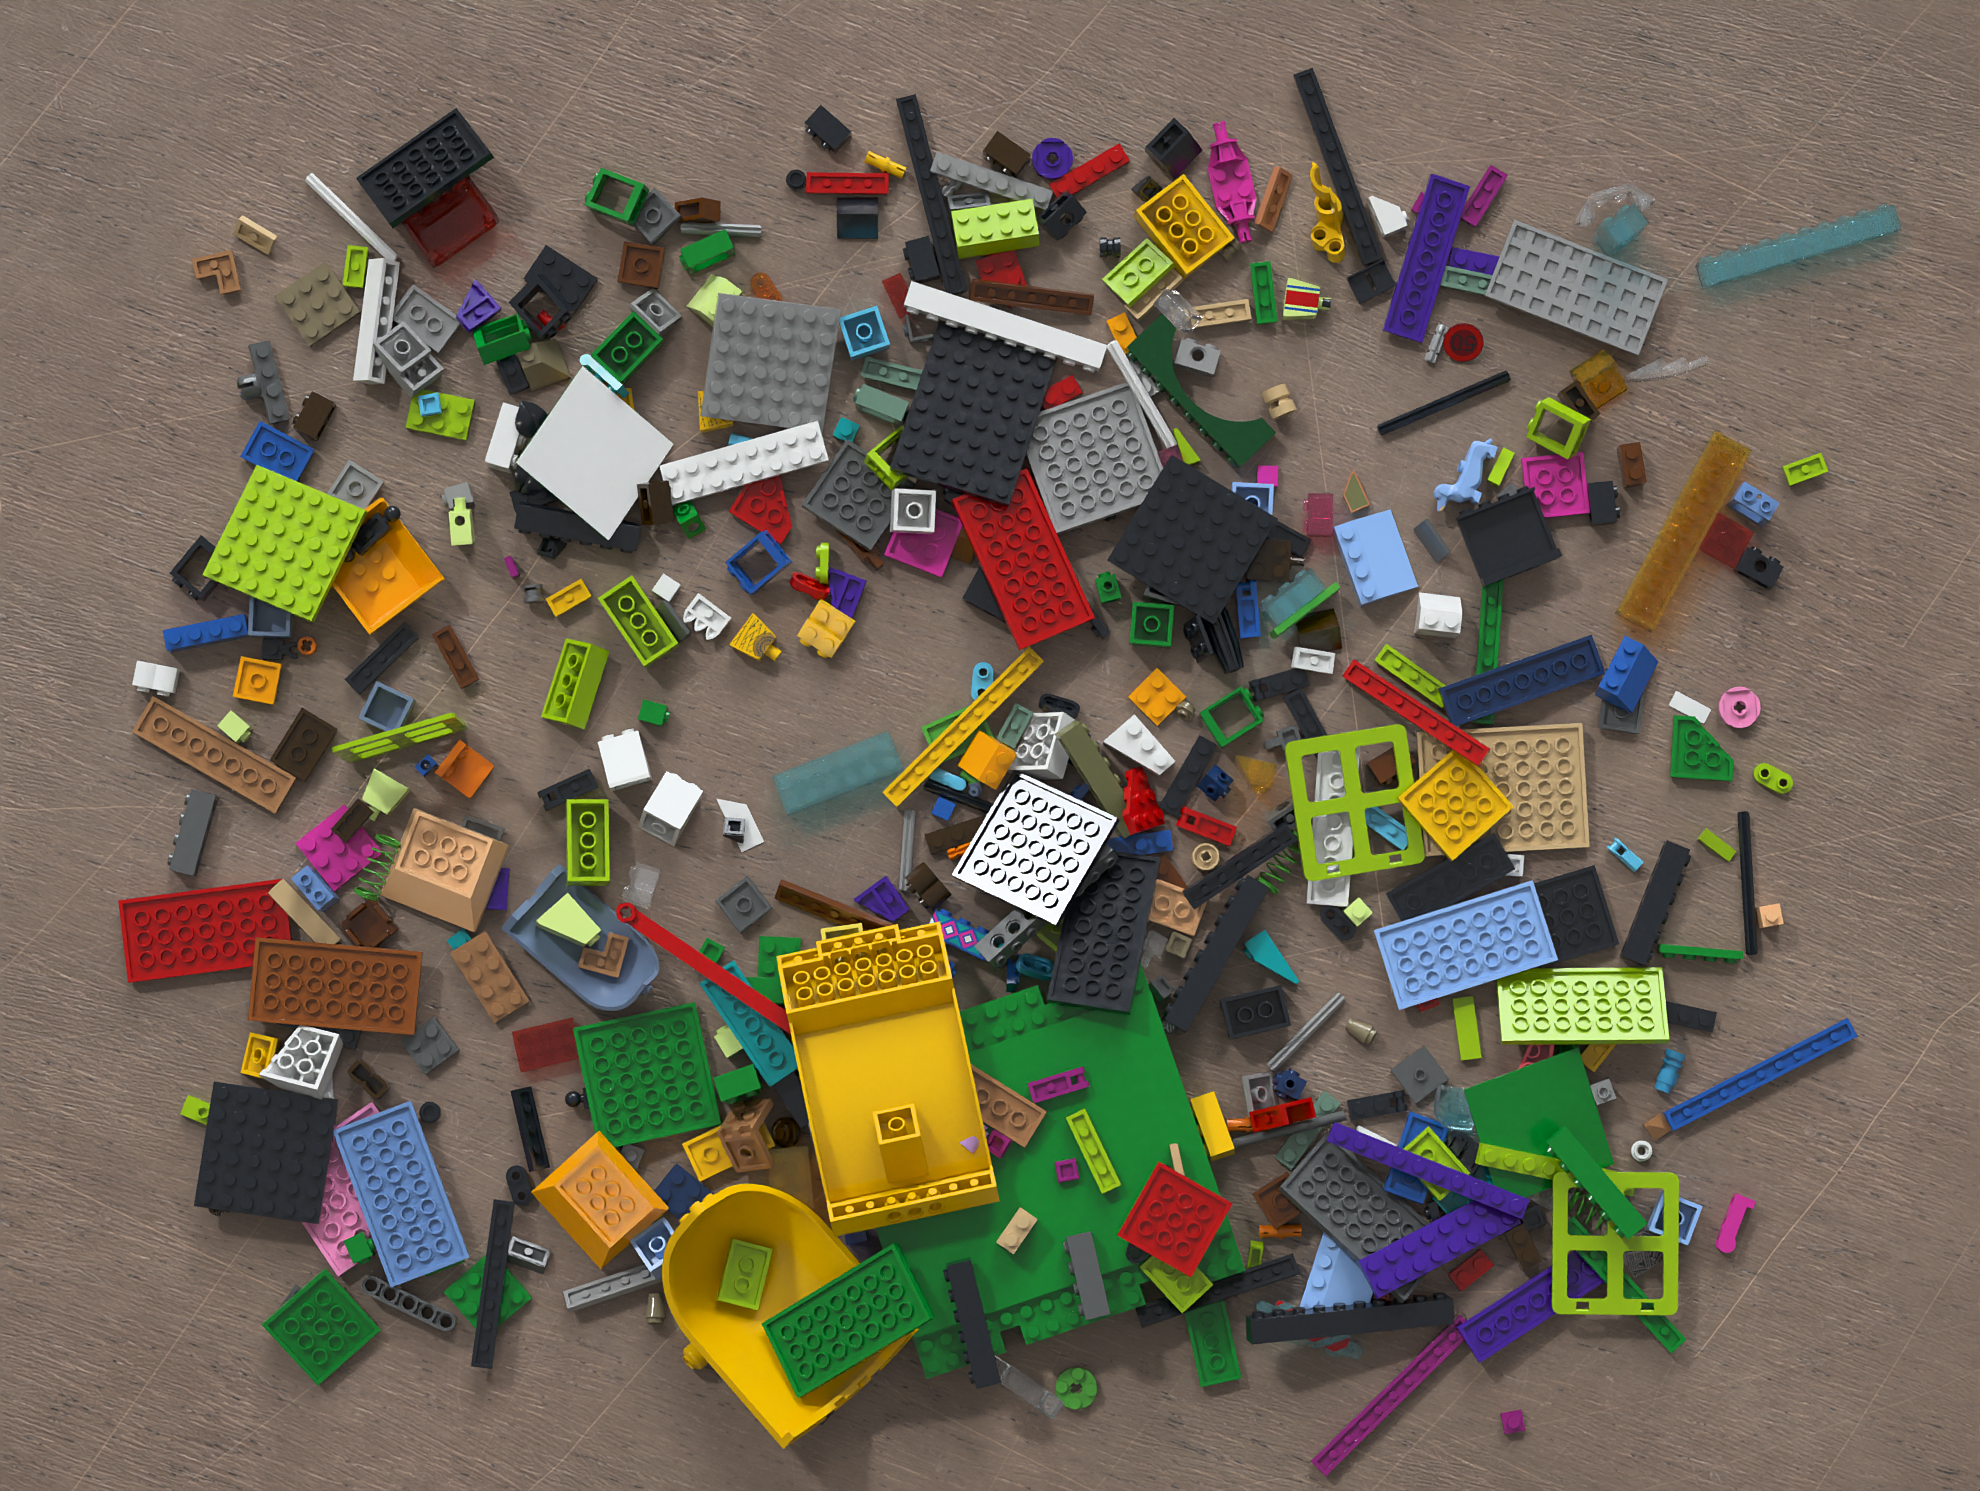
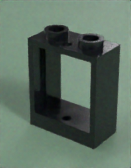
(528, 292)
(180, 581)

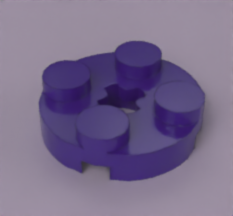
(1060, 151)

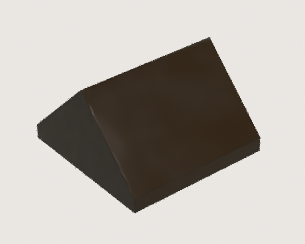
(1319, 631)

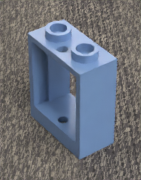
(1747, 504)
(315, 889)

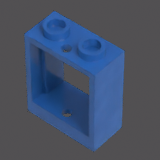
(774, 550)

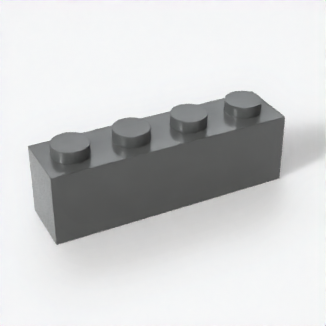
(193, 832)
(1087, 1275)

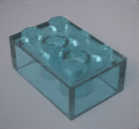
(1620, 230)
(1291, 597)

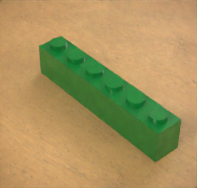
(1595, 1182)

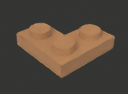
(219, 265)
(610, 960)

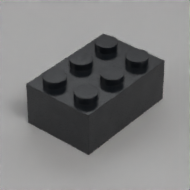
(1255, 1012)

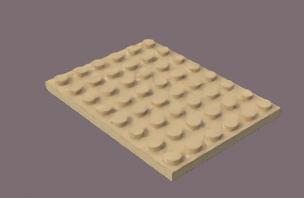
(1538, 773)

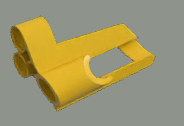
(1329, 219)

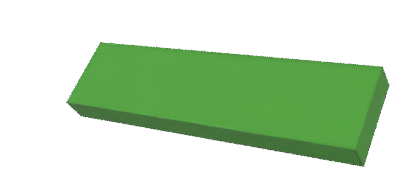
(1305, 610)

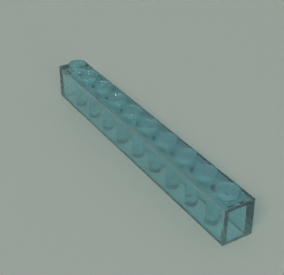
(1797, 246)

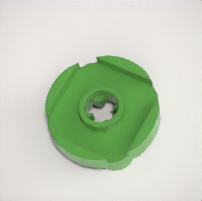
(1075, 1400)

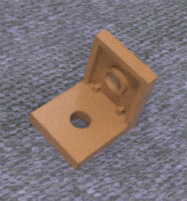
(742, 1132)

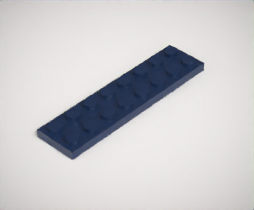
(1521, 681)

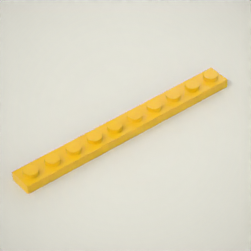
(963, 727)

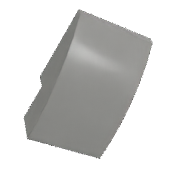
(408, 359)

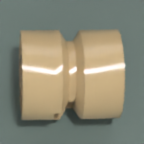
(1278, 401)
(1205, 857)

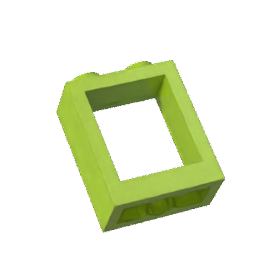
(1575, 439)
(880, 467)

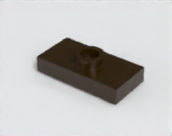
(352, 820)

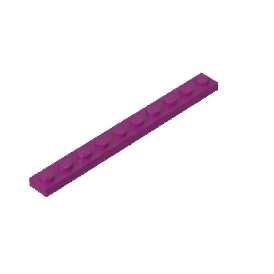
(1389, 1398)

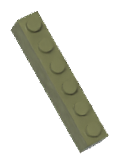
(1094, 771)

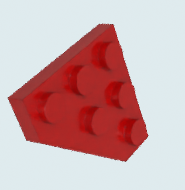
(764, 508)
(1141, 805)

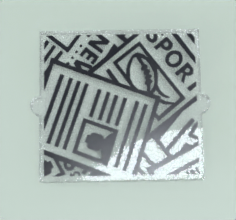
(1641, 1261)

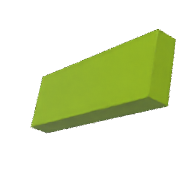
(1466, 1028)

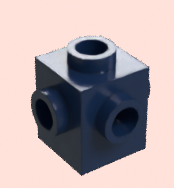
(1215, 783)
(1296, 1084)

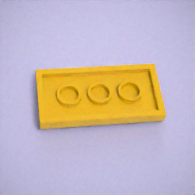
(709, 1155)

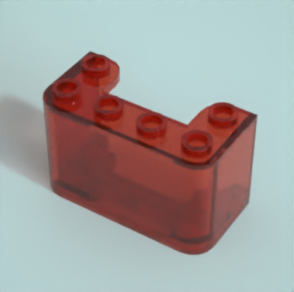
(451, 222)

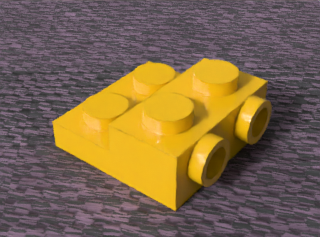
(825, 629)

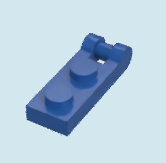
(1248, 610)

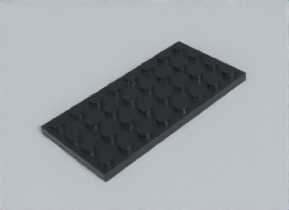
(1106, 937)

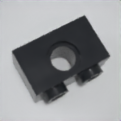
(1050, 218)
(1746, 567)

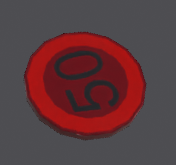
(1463, 342)

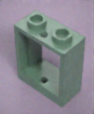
(881, 405)

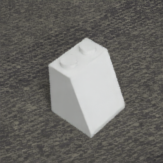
(1438, 615)
(624, 760)
(670, 808)

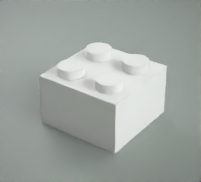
(913, 511)

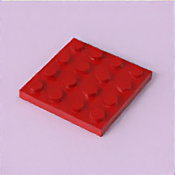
(1174, 1219)

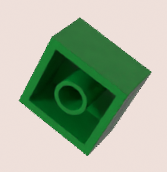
(1151, 625)

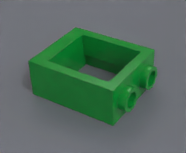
(634, 203)
(707, 252)
(502, 338)
(1213, 728)

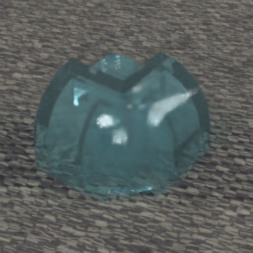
(1452, 1109)

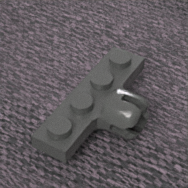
(264, 383)

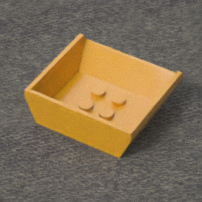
(386, 576)
(599, 1199)

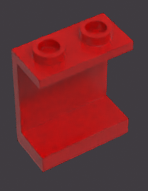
(1282, 1114)

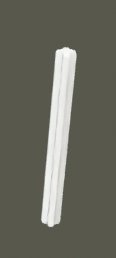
(350, 217)
(1141, 394)

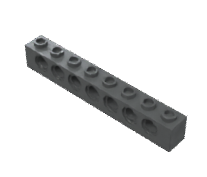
(1028, 928)

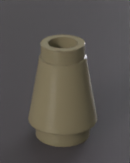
(1363, 1032)
(655, 1311)

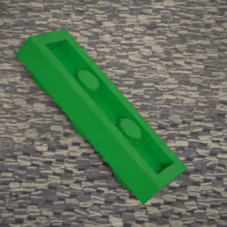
(1263, 293)

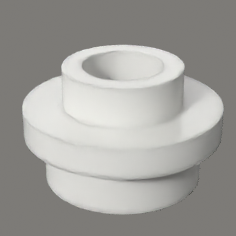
(1648, 1150)

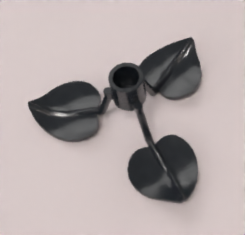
(527, 422)

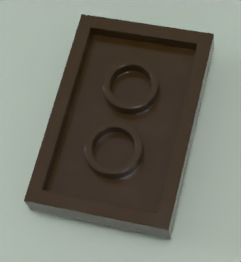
(303, 744)

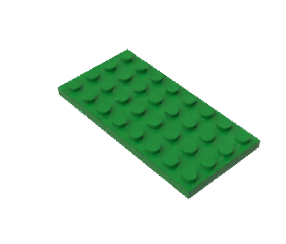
(847, 1320)

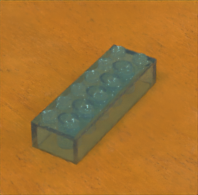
(838, 773)

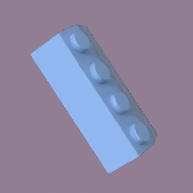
(1374, 557)
(1335, 1278)

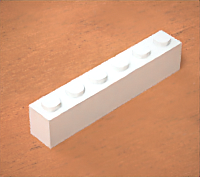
(375, 319)

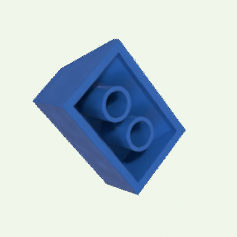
(1627, 675)

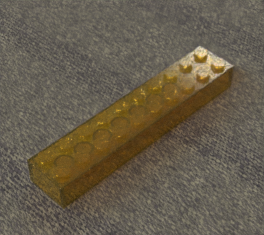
(1683, 531)

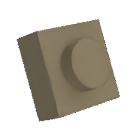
(1178, 944)

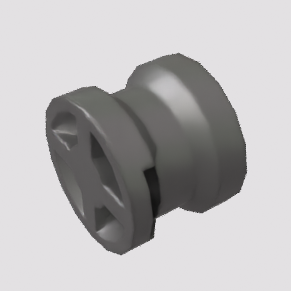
(531, 595)

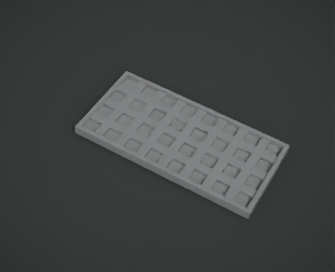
(1576, 288)

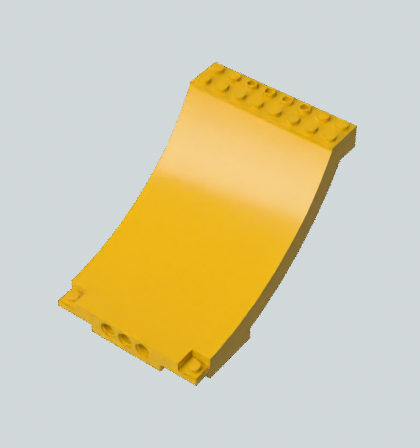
(886, 1077)

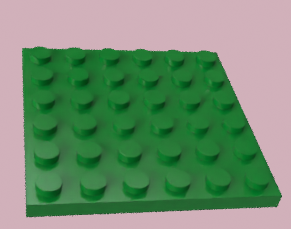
(647, 1075)

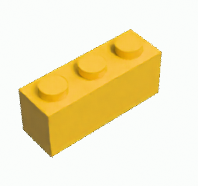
(1212, 1126)

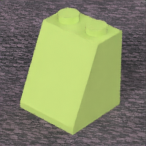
(706, 298)
(569, 922)

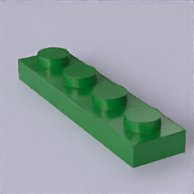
(1690, 953)

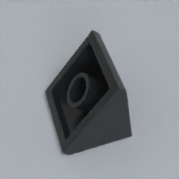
(857, 217)

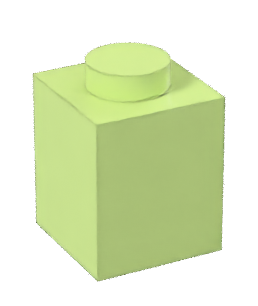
(235, 727)
(1357, 912)
(727, 1041)

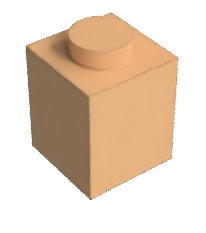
(1769, 915)

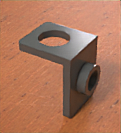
(907, 332)

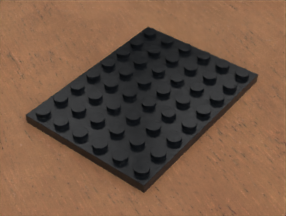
(973, 415)

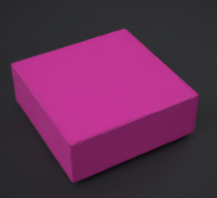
(1267, 475)

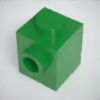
(1107, 588)
(360, 1248)

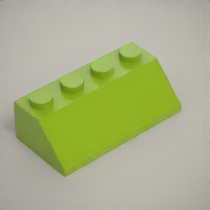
(575, 683)

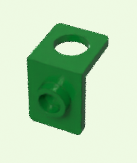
(686, 516)

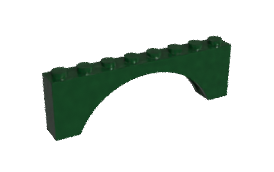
(1234, 438)

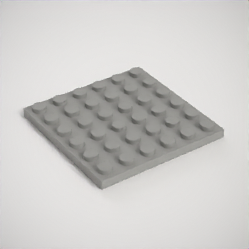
(769, 361)
(1093, 458)

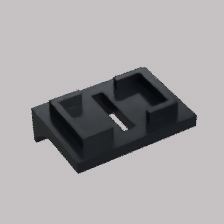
(1380, 276)
(1457, 1142)

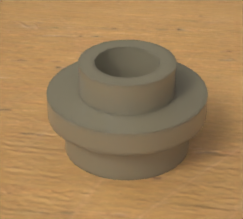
(1185, 711)

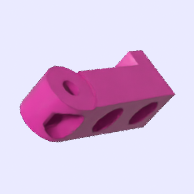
(1726, 1237)

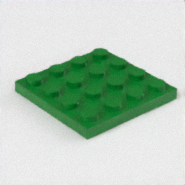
(321, 1326)

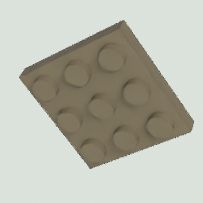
(317, 304)

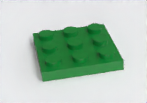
(467, 1291)

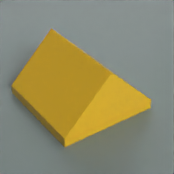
(259, 1053)

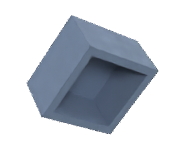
(269, 621)
(387, 708)

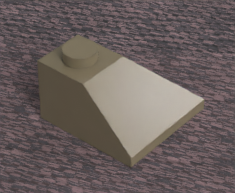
(543, 364)

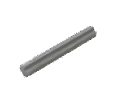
(712, 228)
(907, 848)

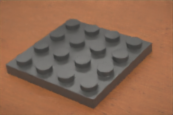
(853, 497)

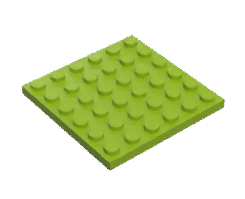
(285, 543)

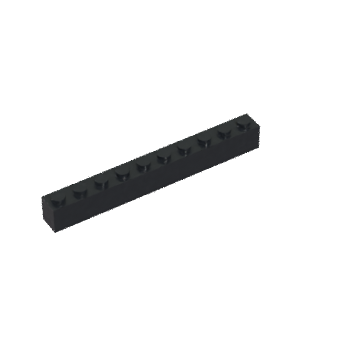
(1349, 1319)

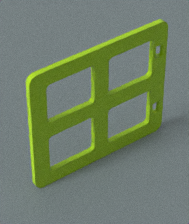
(400, 738)
(1353, 802)
(1615, 1247)

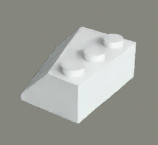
(1040, 751)
(305, 1062)

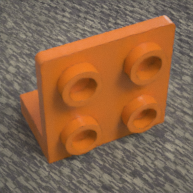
(464, 769)

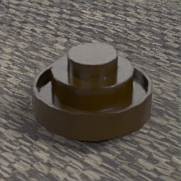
(785, 1132)

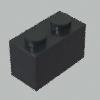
(827, 129)
(921, 259)
(1602, 503)

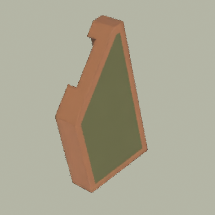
(1354, 494)

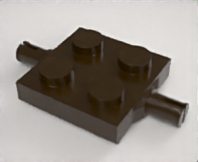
(1273, 561)

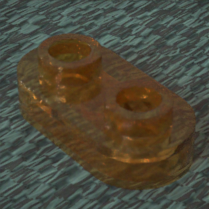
(766, 290)

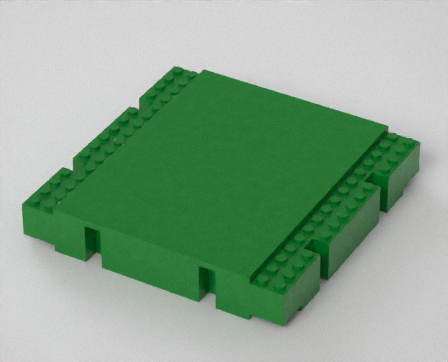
(1136, 1112)

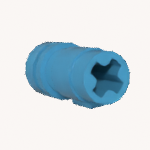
(1668, 1074)

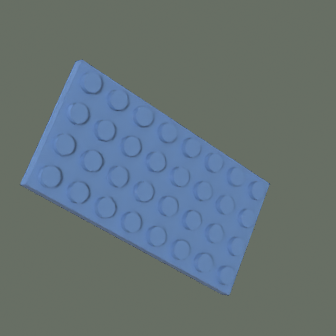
(401, 1193)

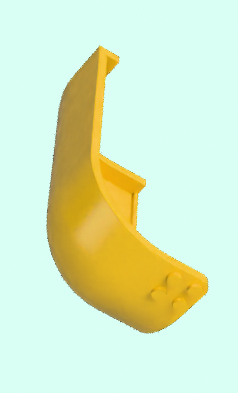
(732, 1336)

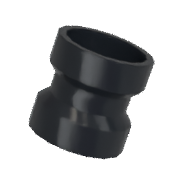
(1110, 247)

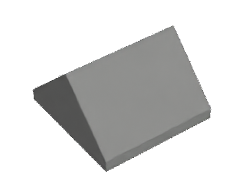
(655, 311)
(1258, 1091)

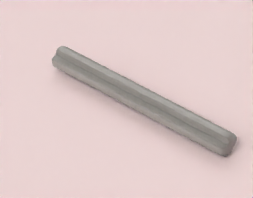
(1306, 1032)

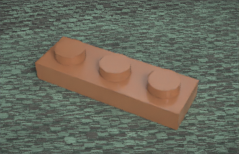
(1273, 199)

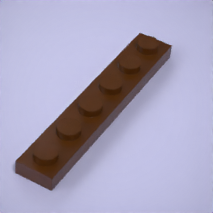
(1031, 297)
(826, 907)

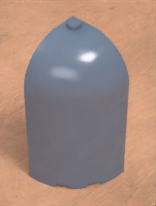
(563, 957)

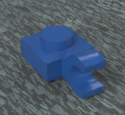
(1012, 976)

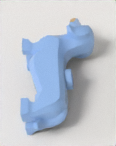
(1469, 477)

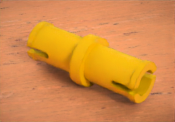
(885, 164)

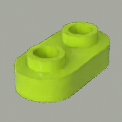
(822, 553)
(1773, 778)

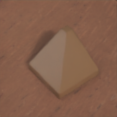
(1656, 1127)

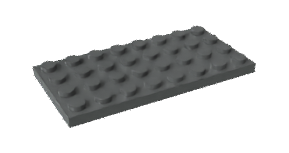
(1350, 1204)

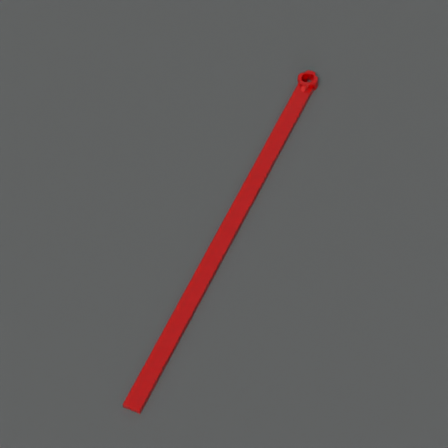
(704, 965)

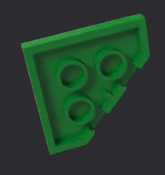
(1697, 753)

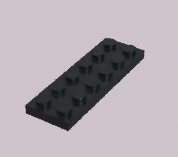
(1451, 880)

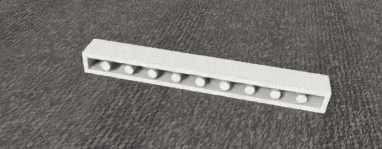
(1004, 326)

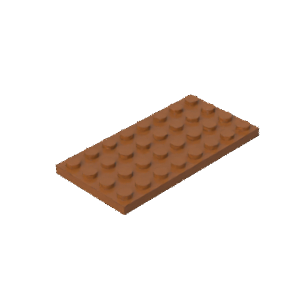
(335, 986)

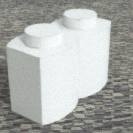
(155, 677)

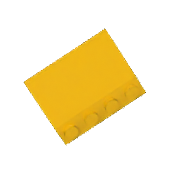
(1183, 226)

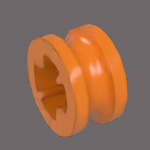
(300, 645)

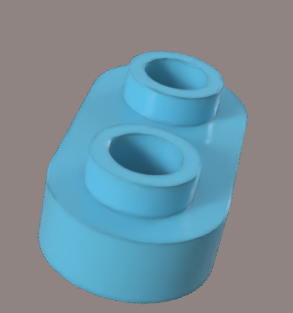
(981, 682)

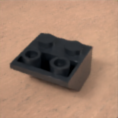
(1173, 148)

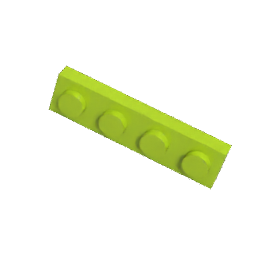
(1410, 674)
(1093, 1151)

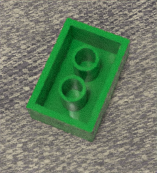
(628, 348)
(738, 1083)

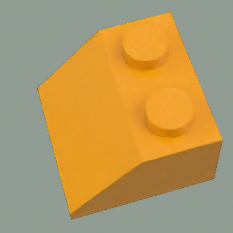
(987, 759)

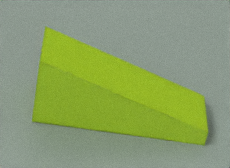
(1187, 453)
(1500, 467)
(1716, 845)
(1255, 1253)

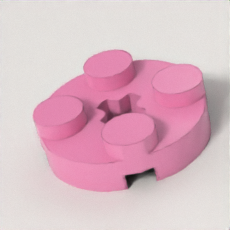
(1747, 715)

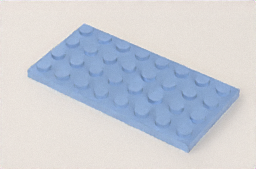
(1465, 945)

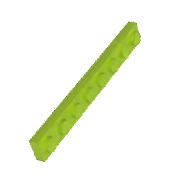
(1523, 1162)

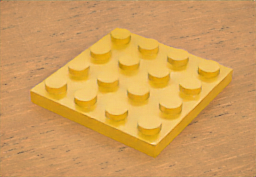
(1455, 803)

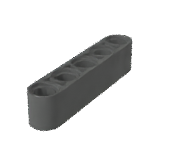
(416, 1311)

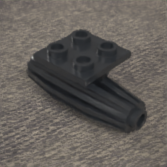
(1215, 639)

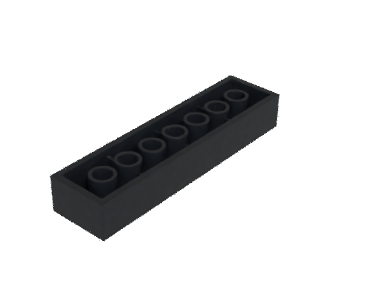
(1215, 954)

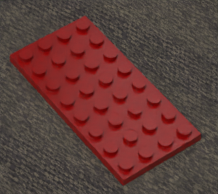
(1024, 564)
(198, 930)

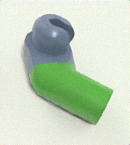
(974, 784)

